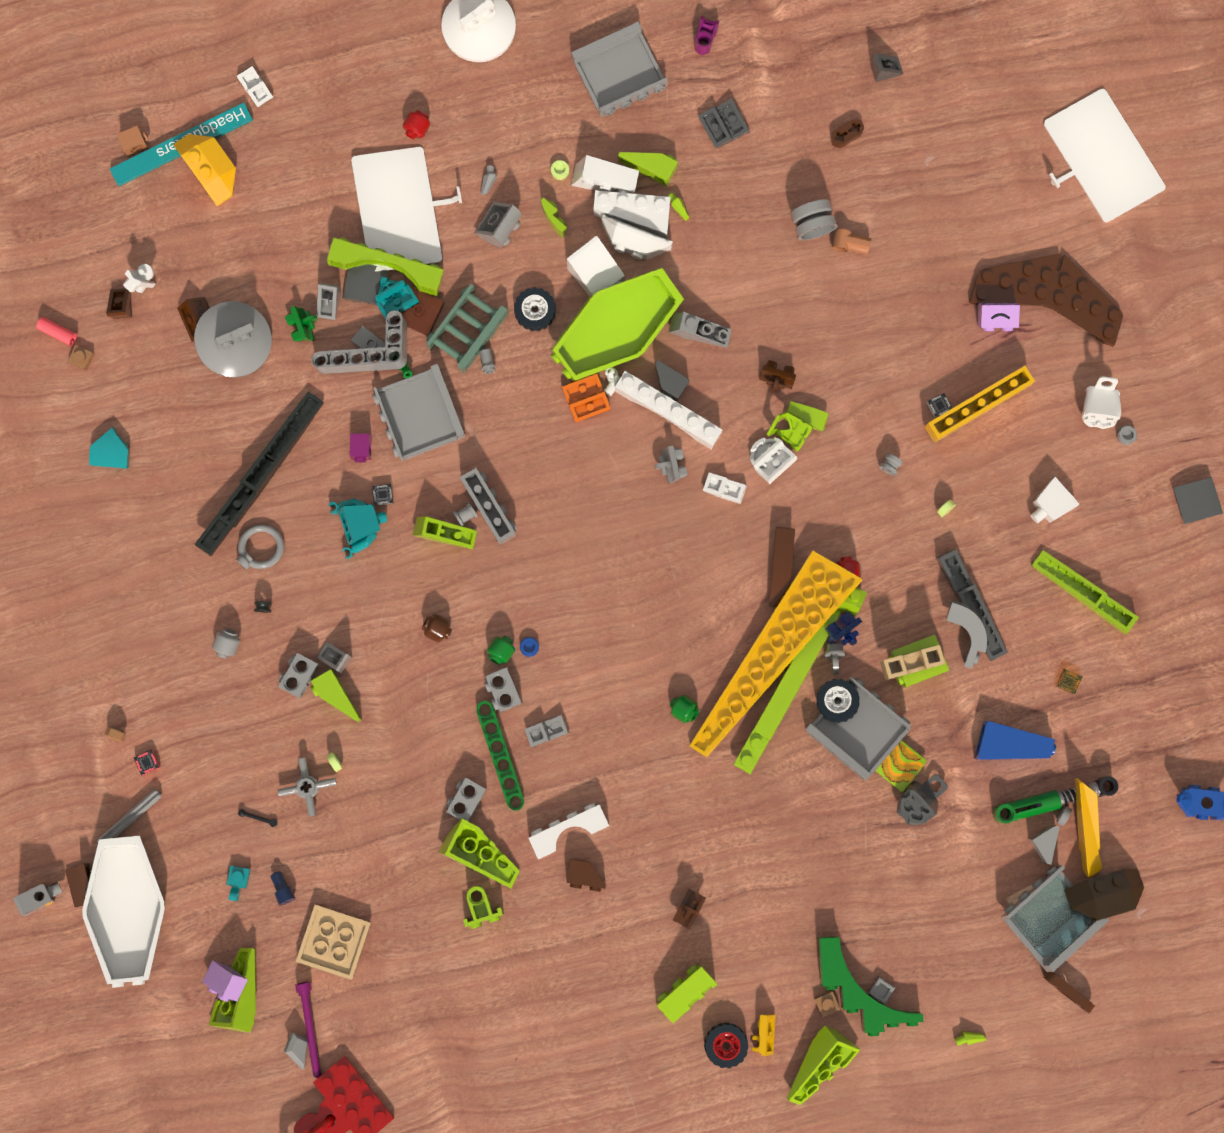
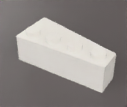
(638, 210)

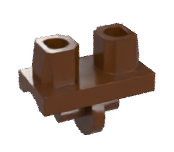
(776, 377)
(689, 908)

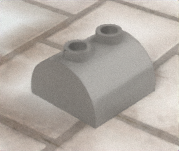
(499, 223)

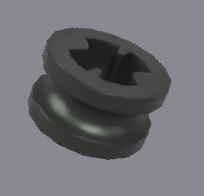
(262, 607)

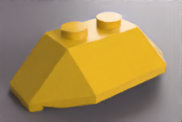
(209, 165)

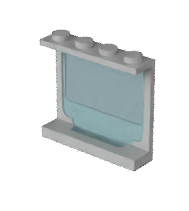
(1046, 921)

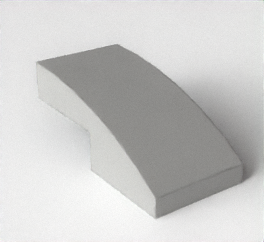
(546, 730)

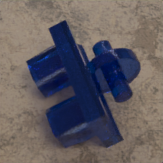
(836, 633)

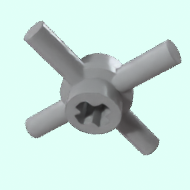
(298, 788)

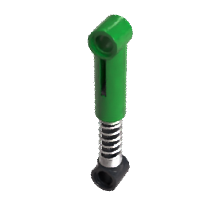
(1050, 801)

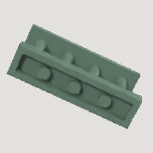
(475, 345)

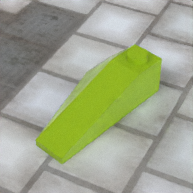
(476, 851)
(238, 1014)
(825, 1056)

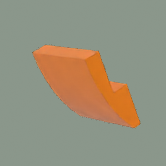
(586, 397)

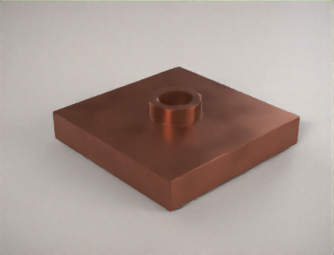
(424, 314)

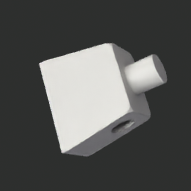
(1053, 502)

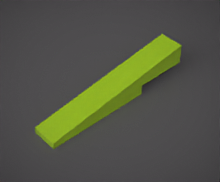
(1085, 592)

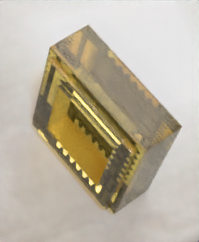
(1069, 681)

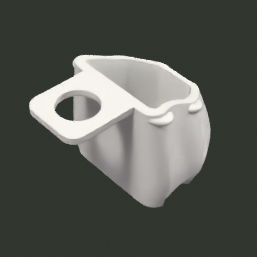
(1102, 404)

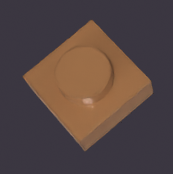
(80, 357)
(827, 1004)

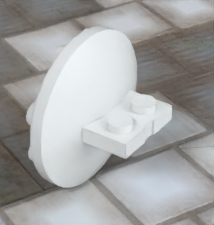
(478, 28)

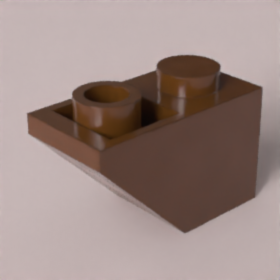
(584, 874)

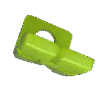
(796, 434)

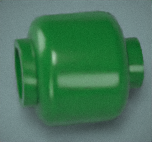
(500, 650)
(684, 708)

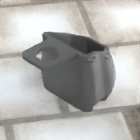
(920, 802)

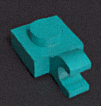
(238, 879)

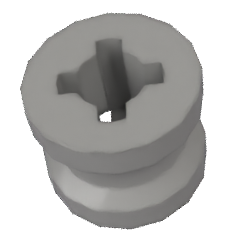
(891, 464)

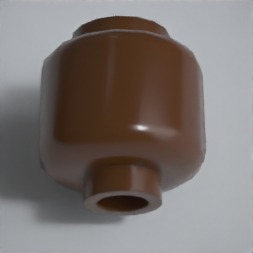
(436, 628)

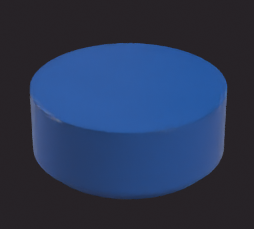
(529, 647)

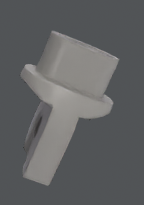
(834, 653)

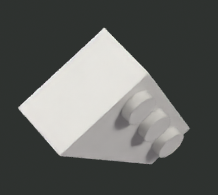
(604, 176)

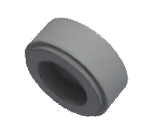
(1126, 435)
(1064, 815)

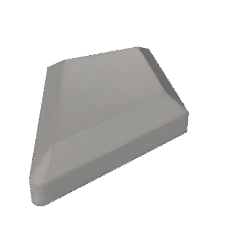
(297, 1049)

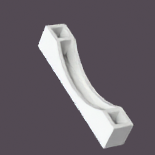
(682, 417)

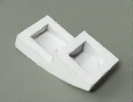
(254, 86)
(724, 488)

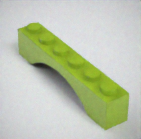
(349, 255)

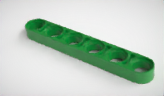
(497, 756)

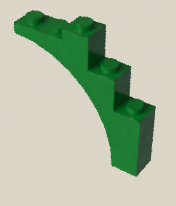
(873, 1014)

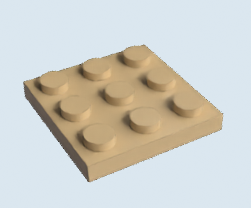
(333, 941)

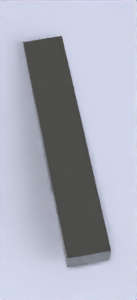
(967, 593)

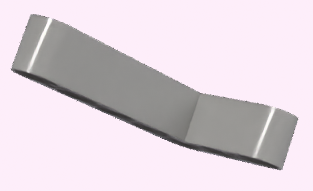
(369, 354)

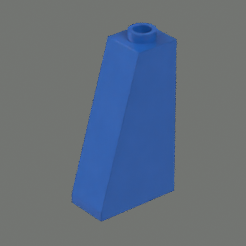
(1005, 742)

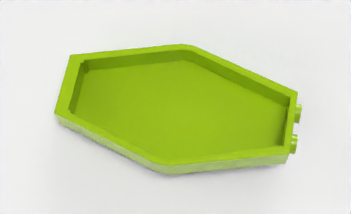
(616, 324)

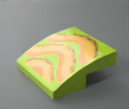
(901, 766)

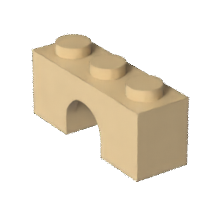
(912, 662)

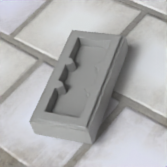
(366, 339)

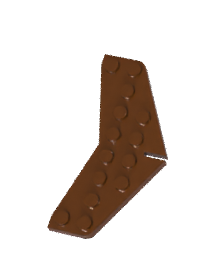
(1065, 291)

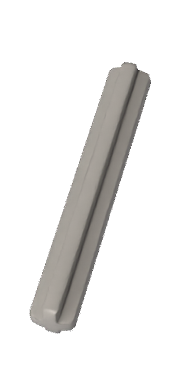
(132, 815)

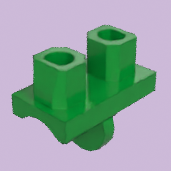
(304, 323)

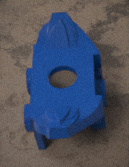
(1190, 802)

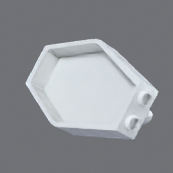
(123, 910)

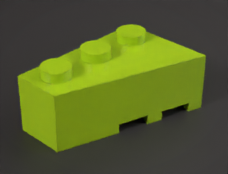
(685, 992)

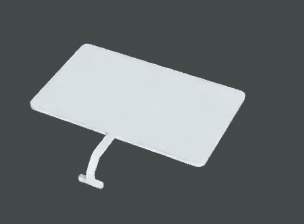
(1103, 156)
(398, 204)

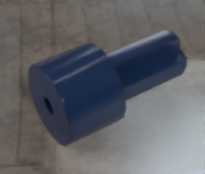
(284, 894)

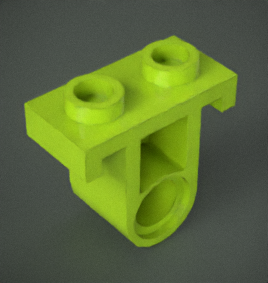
(481, 909)

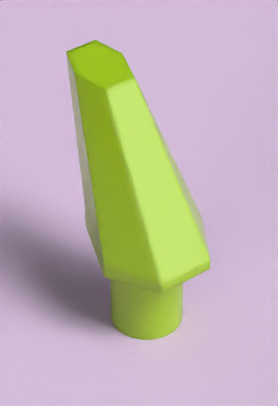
(678, 205)
(969, 1038)

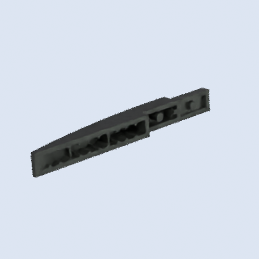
(259, 474)

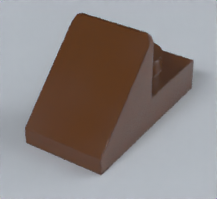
(119, 304)

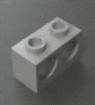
(303, 678)
(507, 688)
(470, 802)

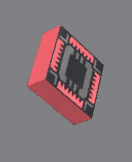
(147, 762)

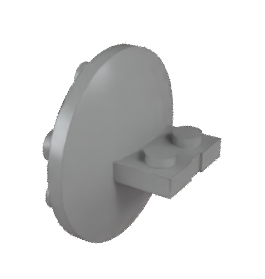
(232, 339)

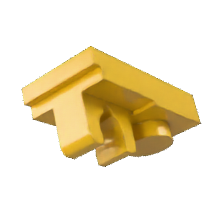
(766, 1035)

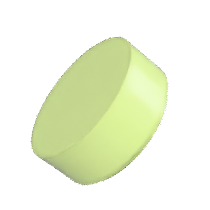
(560, 170)
(946, 508)
(334, 761)

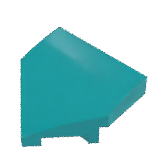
(394, 296)
(109, 451)

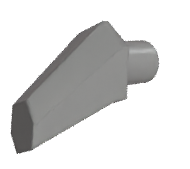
(488, 180)

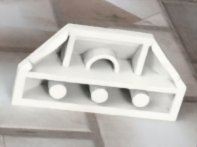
(634, 240)

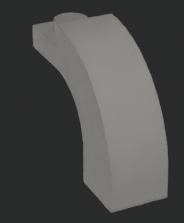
(966, 617)

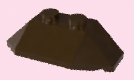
(1106, 894)

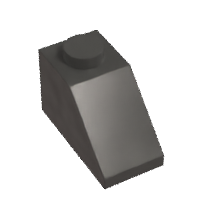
(670, 382)

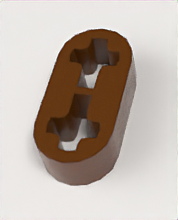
(845, 130)

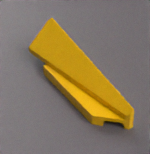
(1088, 828)

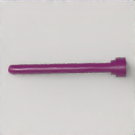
(303, 990)

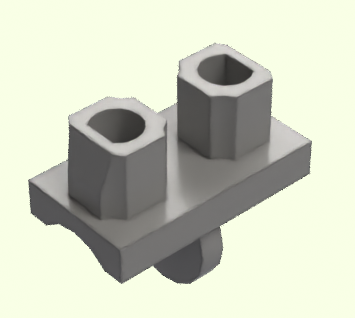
(669, 466)

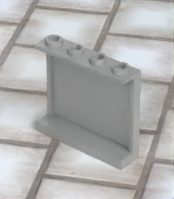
(618, 70)
(418, 414)
(864, 739)

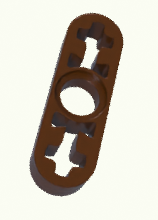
(1069, 992)

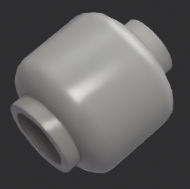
(226, 643)

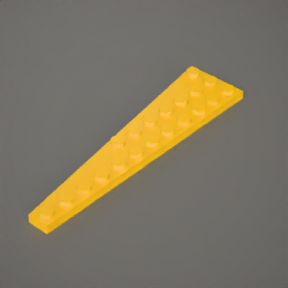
(798, 617)

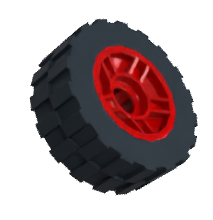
(714, 1045)

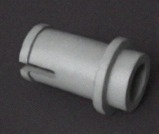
(487, 361)

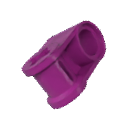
(706, 32)

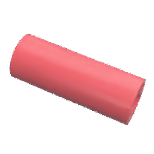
(56, 331)

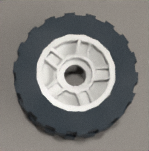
(534, 320)
(838, 712)

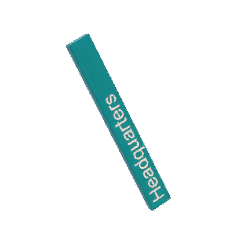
(167, 152)

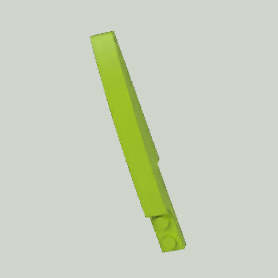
(782, 699)

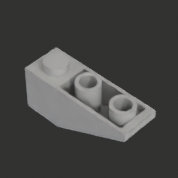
(699, 329)

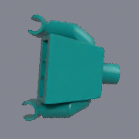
(359, 523)

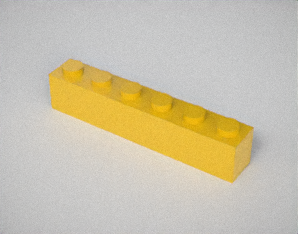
(979, 404)

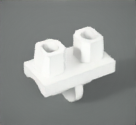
(139, 278)

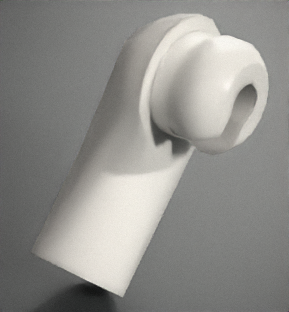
(613, 378)

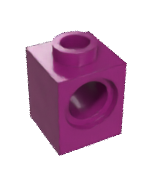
(360, 447)

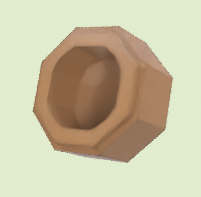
(115, 734)

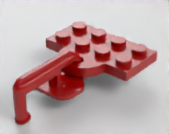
(348, 1101)

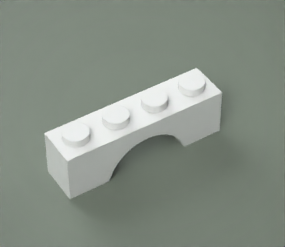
(545, 841)

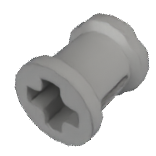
(465, 514)

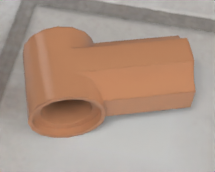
(846, 241)

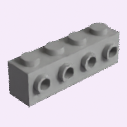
(488, 507)

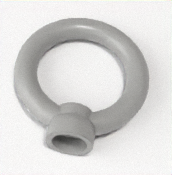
(246, 561)

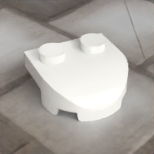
(771, 458)

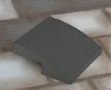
(724, 123)
(363, 284)
(1198, 500)

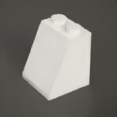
(594, 267)

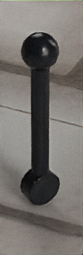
(272, 823)

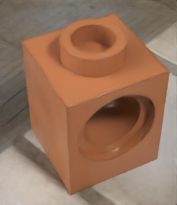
(133, 140)

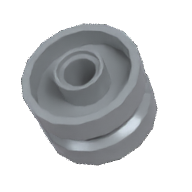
(814, 219)

